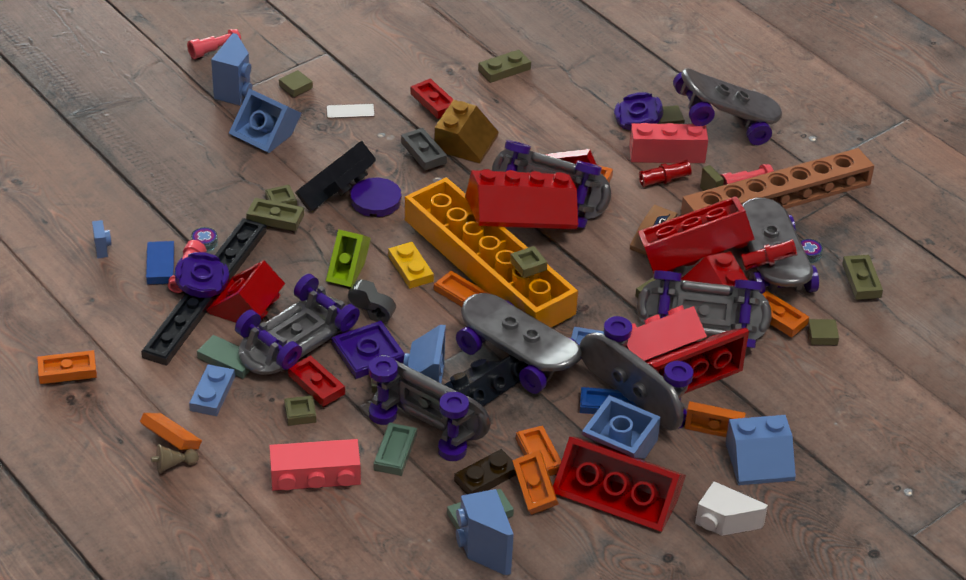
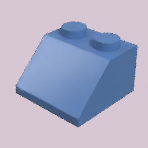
(231, 71)
(264, 121)
(428, 354)
(624, 427)
(761, 449)
(485, 531)

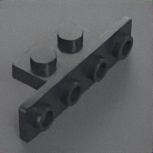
(337, 176)
(487, 379)

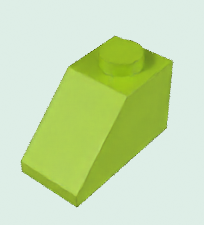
(347, 258)

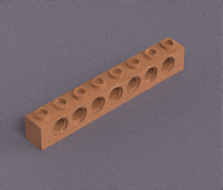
(793, 184)

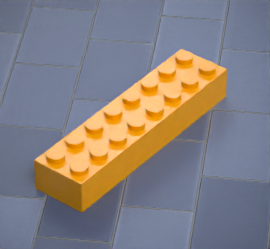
(484, 253)

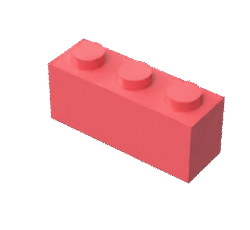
(668, 143)
(666, 333)
(315, 464)

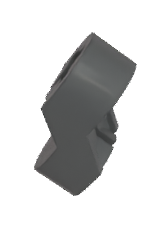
(365, 296)

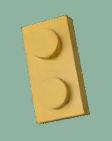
(410, 265)

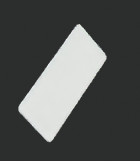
(350, 110)

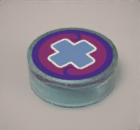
(206, 236)
(812, 249)

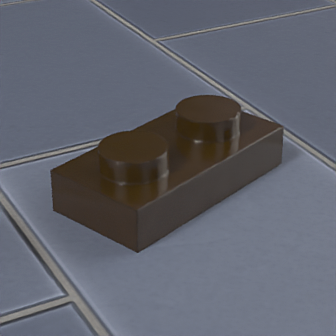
(485, 473)

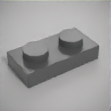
(424, 149)

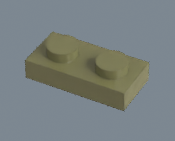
(504, 66)
(275, 214)
(862, 277)

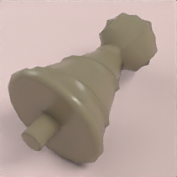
(169, 458)

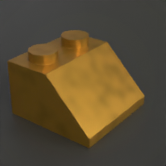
(465, 132)

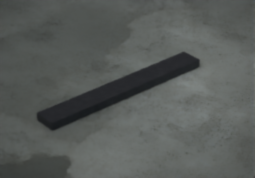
(192, 309)

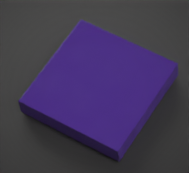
(363, 345)

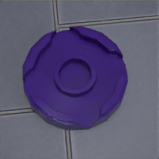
(638, 109)
(376, 196)
(201, 275)

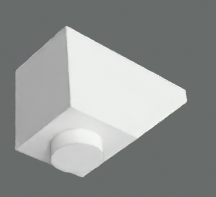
(729, 511)

